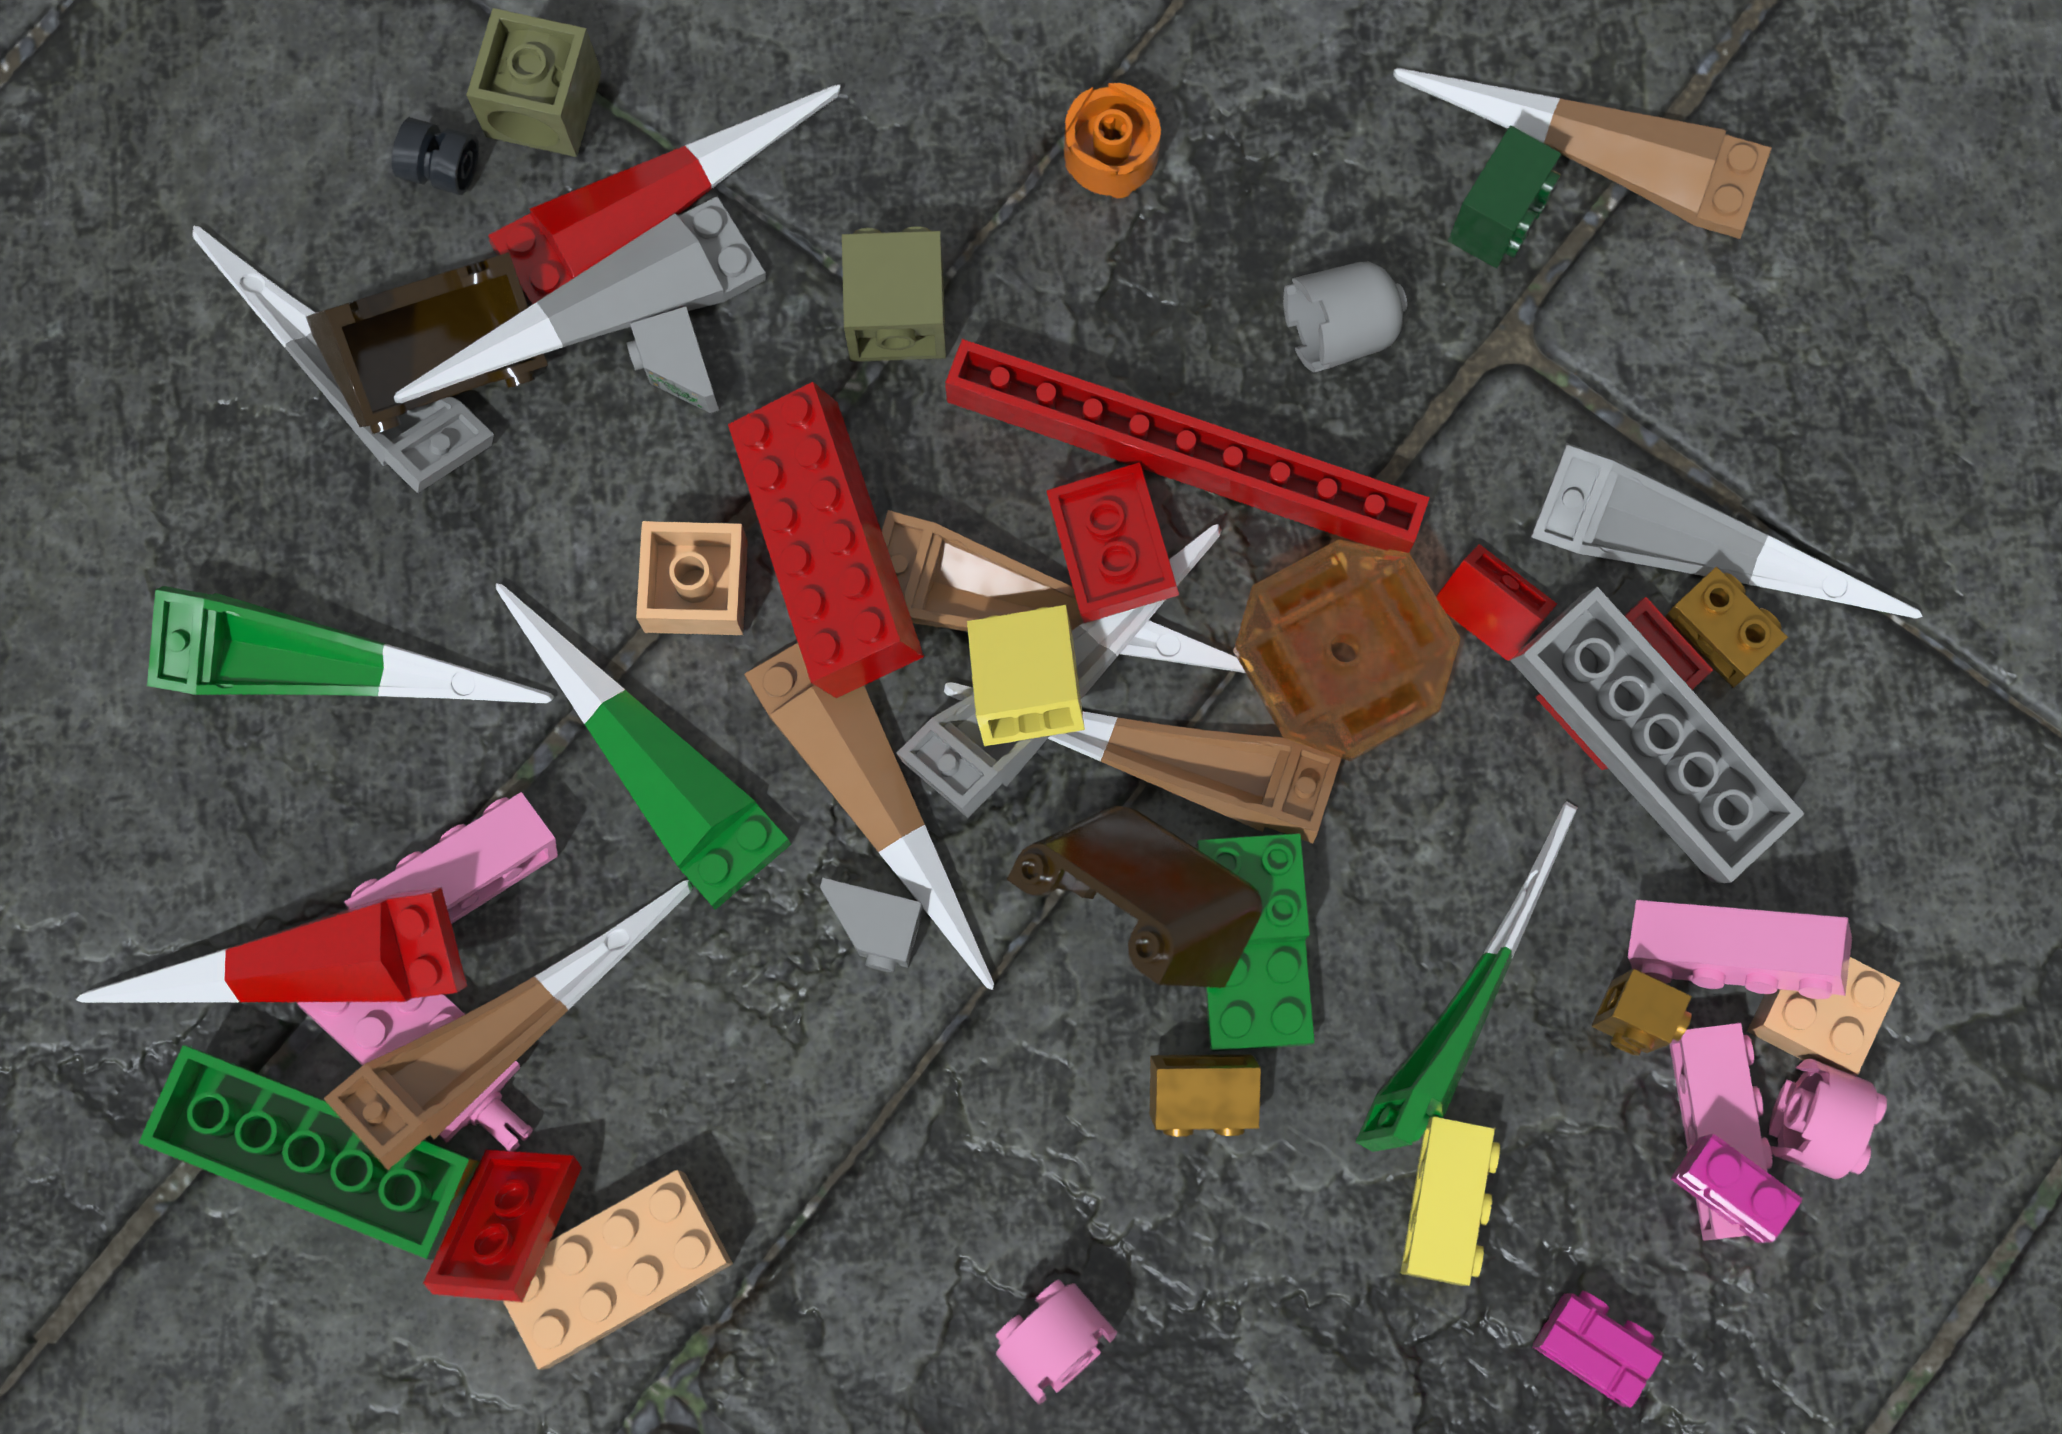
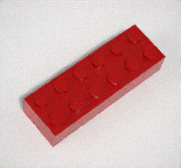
(825, 541)

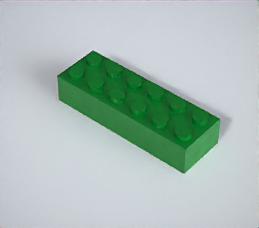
(304, 1153)

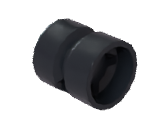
(427, 154)

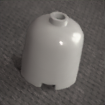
(1344, 313)

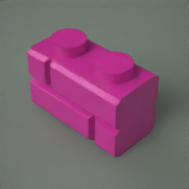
(1736, 1188)
(1598, 1349)

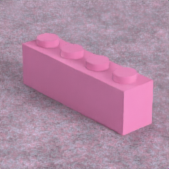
(472, 860)
(1741, 948)
(1720, 1100)

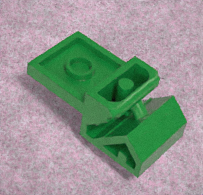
(1269, 989)

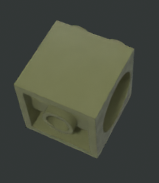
(534, 82)
(893, 294)

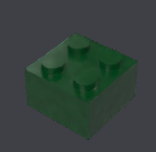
(1506, 198)

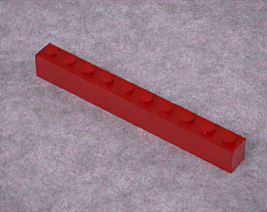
(1184, 448)

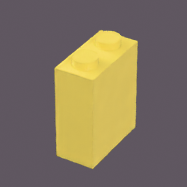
(1025, 675)

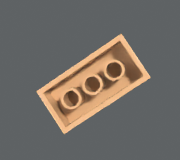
(617, 1269)

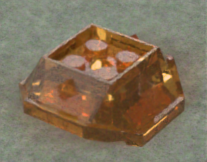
(1380, 610)

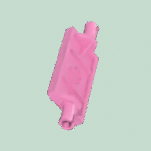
(380, 1027)

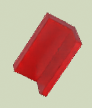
(1494, 602)

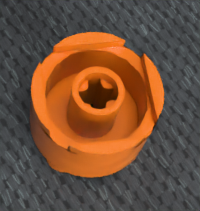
(1089, 148)

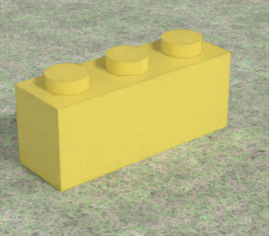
(1450, 1202)

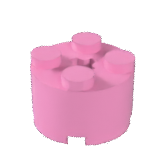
(1826, 1120)
(1053, 1340)

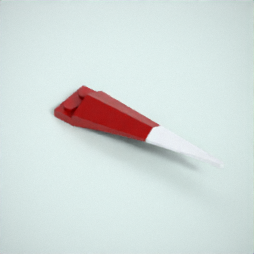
(598, 219)
(364, 954)

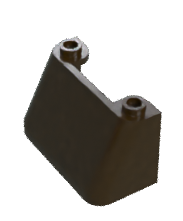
(407, 331)
(1186, 905)

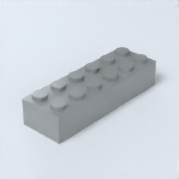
(1657, 737)

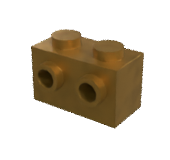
(1726, 626)
(1642, 1013)
(1204, 1093)

